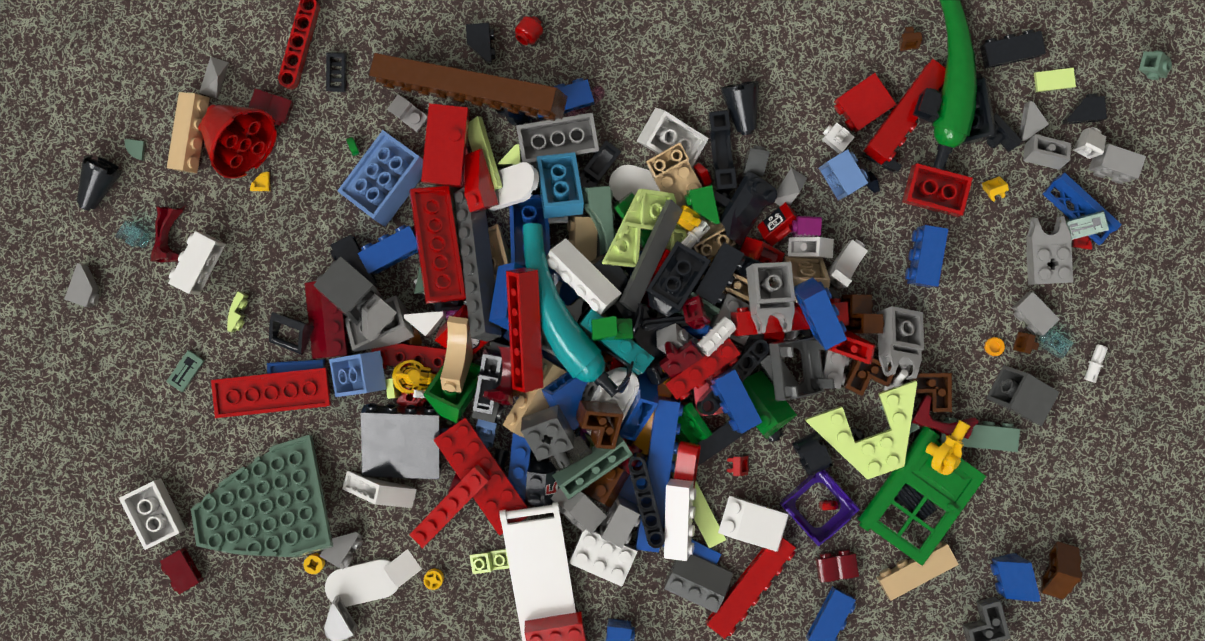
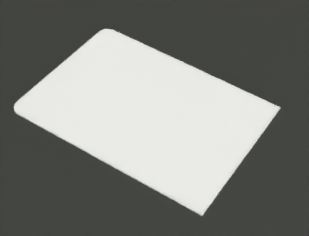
(402, 568)

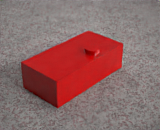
(445, 145)

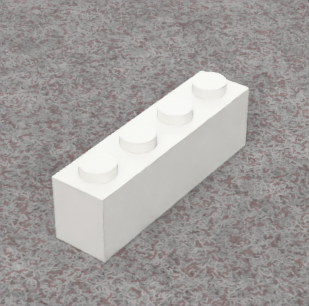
(583, 276)
(678, 519)

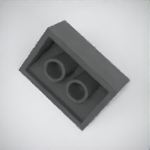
(699, 582)

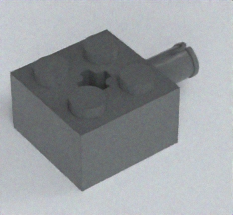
(549, 434)

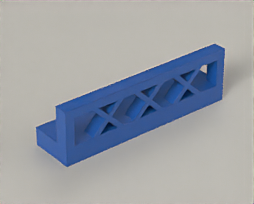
(1082, 203)

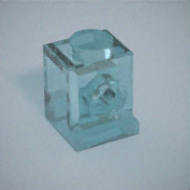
(133, 234)
(1047, 343)

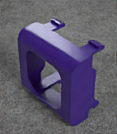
(846, 512)

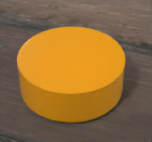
(994, 346)

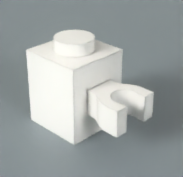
(837, 137)

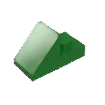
(611, 329)

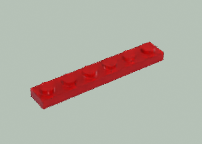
(450, 506)

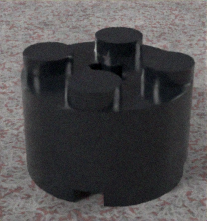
(812, 453)

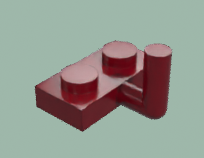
(680, 359)

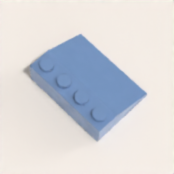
(383, 178)

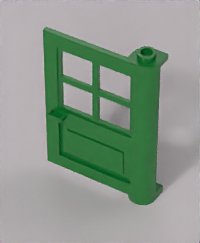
(946, 491)

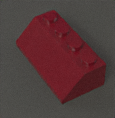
(330, 332)

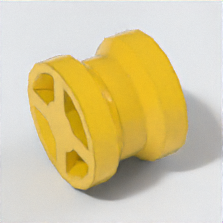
(317, 561)
(432, 582)

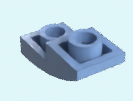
(486, 431)

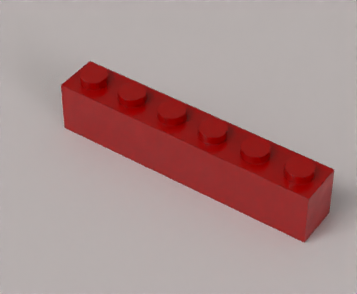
(901, 119)
(746, 326)
(524, 329)
(749, 587)

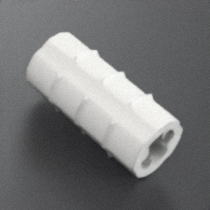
(716, 336)

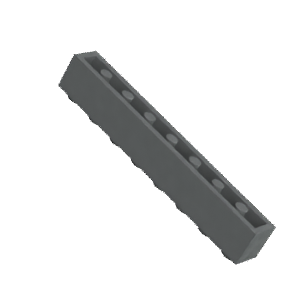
(477, 268)

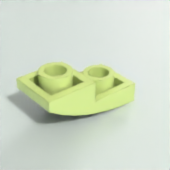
(235, 318)
(489, 561)

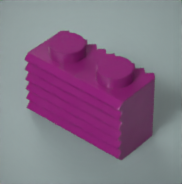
(806, 226)

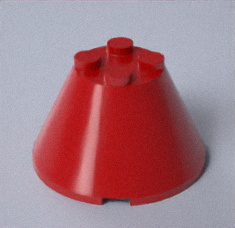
(237, 138)

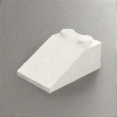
(666, 130)
(753, 523)

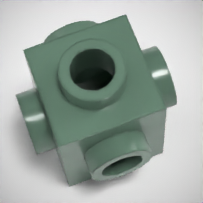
(1155, 65)

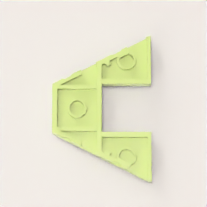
(640, 215)
(878, 452)

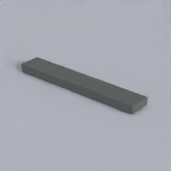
(651, 255)

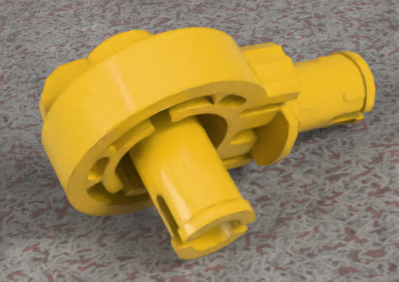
(411, 376)
(949, 454)

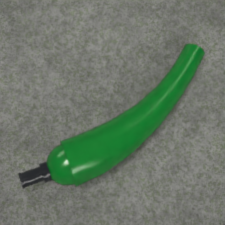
(959, 85)

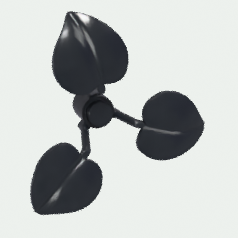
(621, 388)

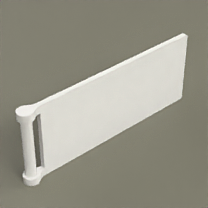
(538, 564)

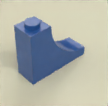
(567, 394)
(641, 408)

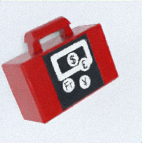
(777, 224)

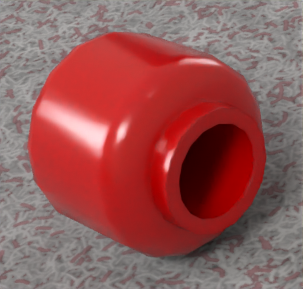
(528, 30)

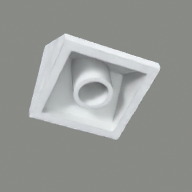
(426, 322)

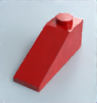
(478, 183)
(855, 348)

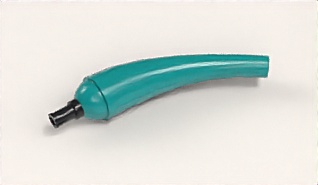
(567, 339)

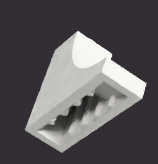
(846, 263)
(379, 491)

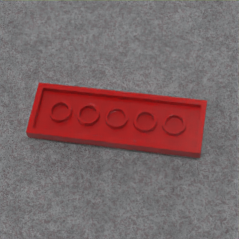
(437, 244)
(271, 392)
(464, 451)

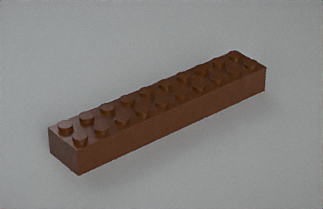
(468, 86)

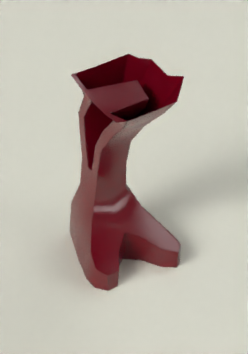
(163, 223)
(503, 393)
(923, 418)

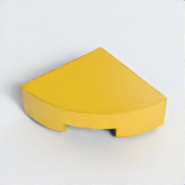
(261, 182)

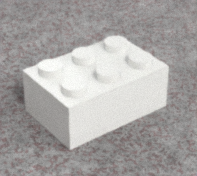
(196, 263)
(152, 513)
(603, 557)

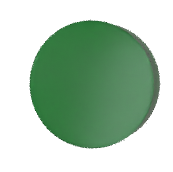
(352, 146)

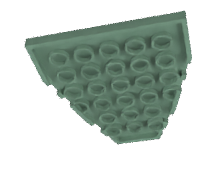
(268, 506)

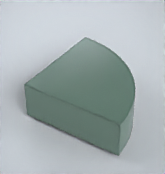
(135, 148)

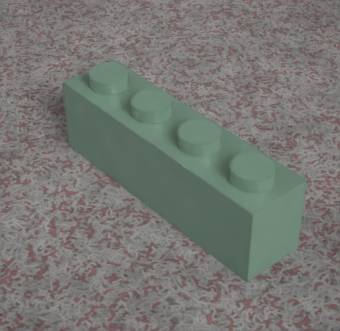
(989, 436)
(590, 468)

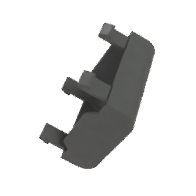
(811, 364)

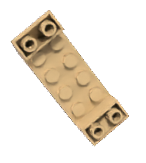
(675, 175)

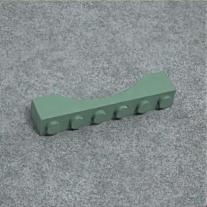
(599, 207)

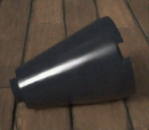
(742, 105)
(95, 181)

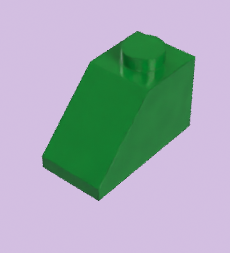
(703, 203)

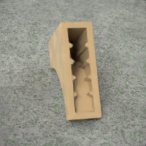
(458, 355)

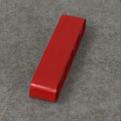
(300, 52)
(687, 461)

